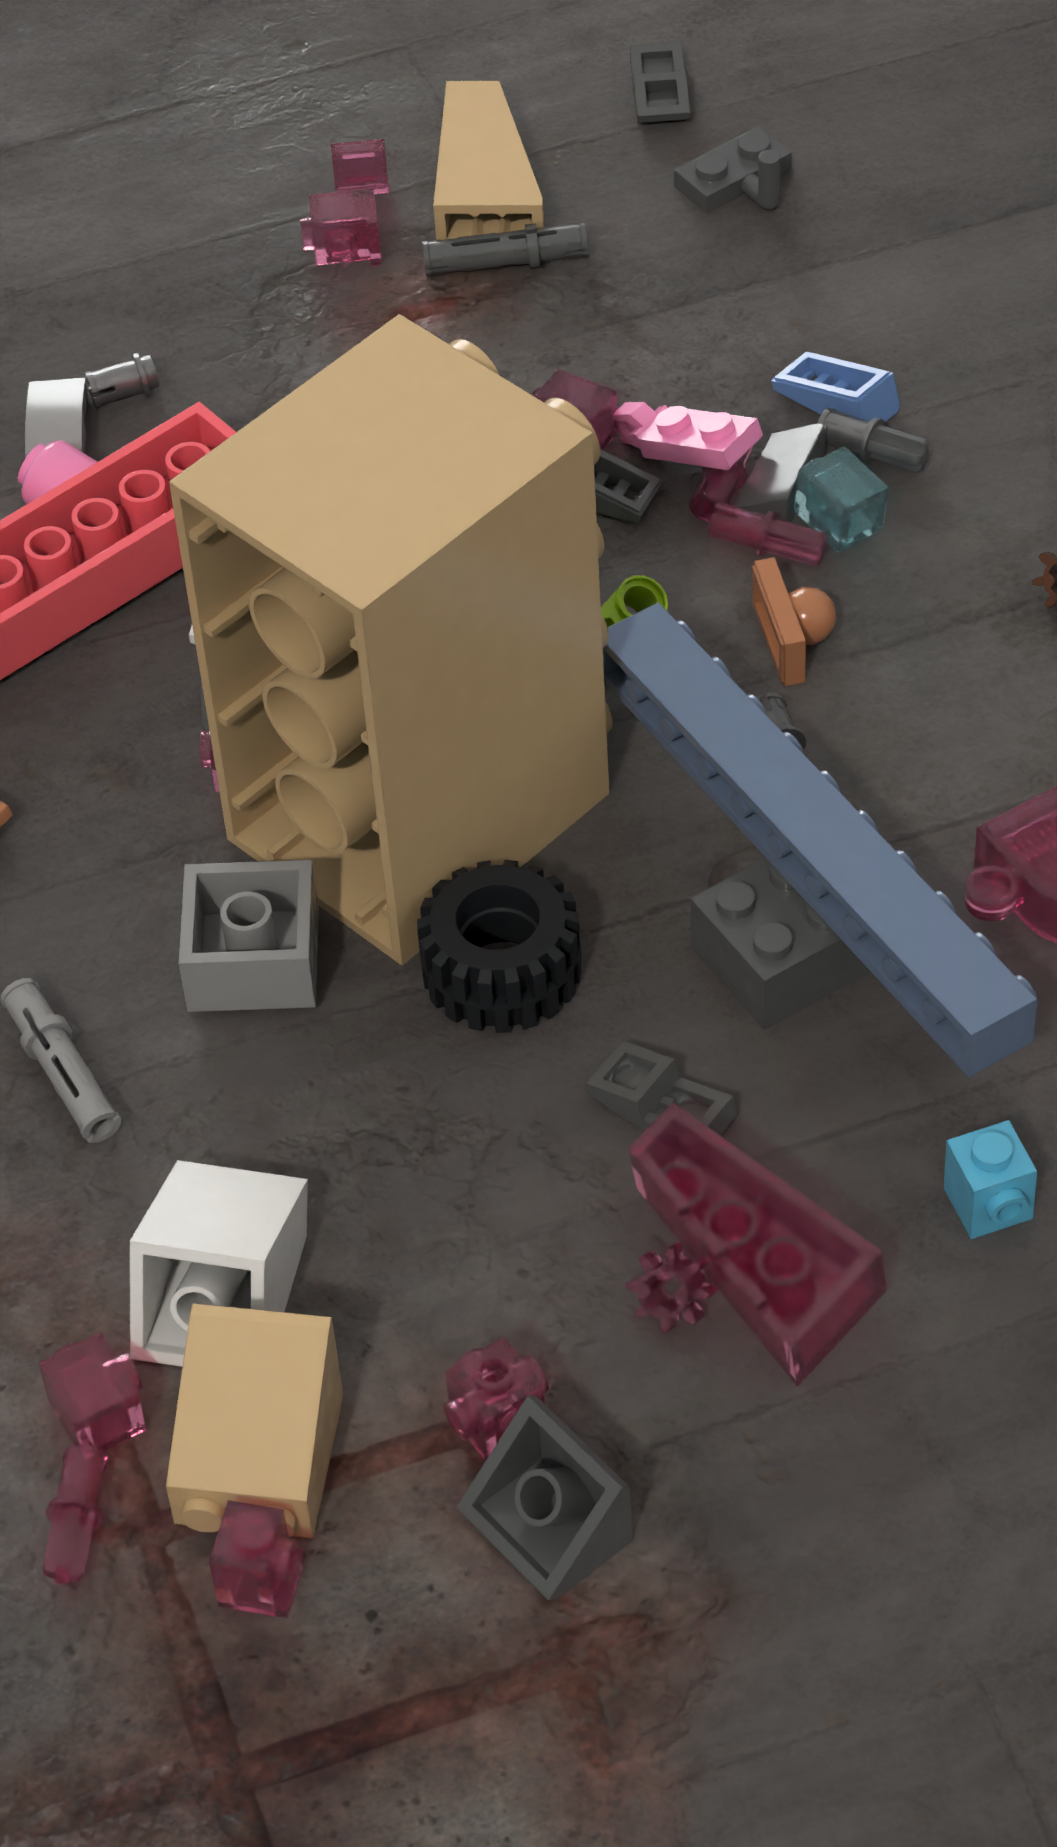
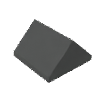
(549, 1502)

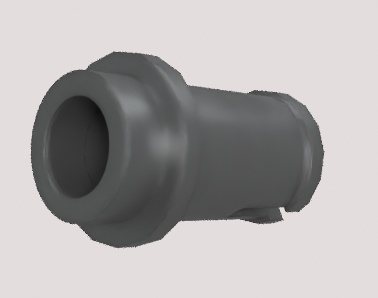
(122, 380)

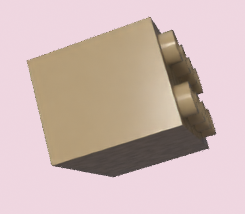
(400, 625)

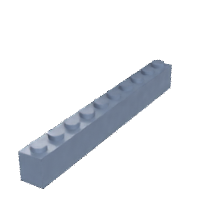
(820, 842)

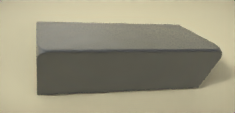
(776, 472)

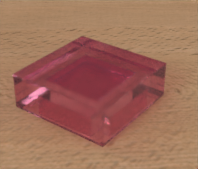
(360, 166)

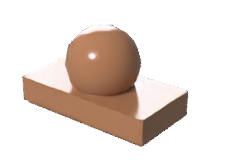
(789, 619)

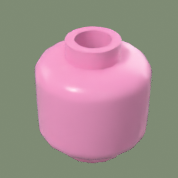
(49, 467)

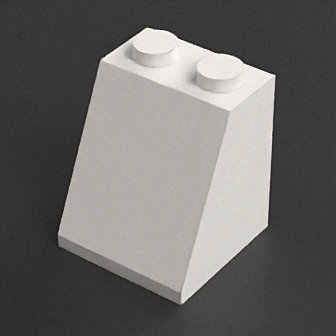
(212, 1242)

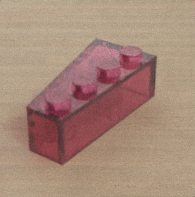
(769, 1248)

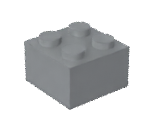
(249, 936)

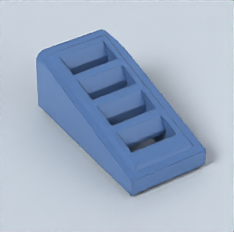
(839, 385)

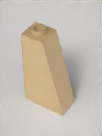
(482, 166)

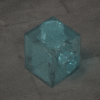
(841, 498)

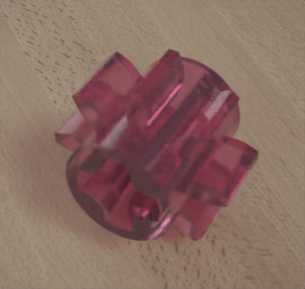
(684, 1302)

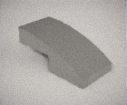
(56, 413)

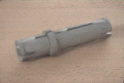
(48, 1040)

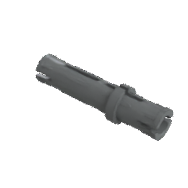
(507, 248)

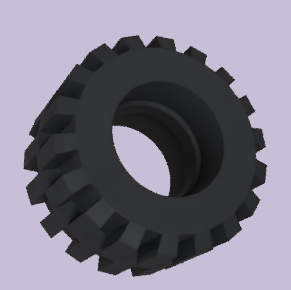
(502, 984)

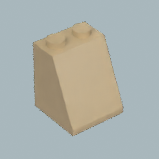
(254, 1416)

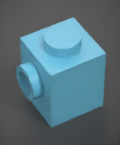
(990, 1179)

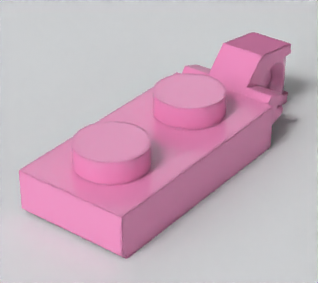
(687, 434)

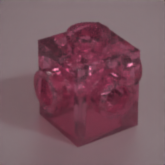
(488, 1391)

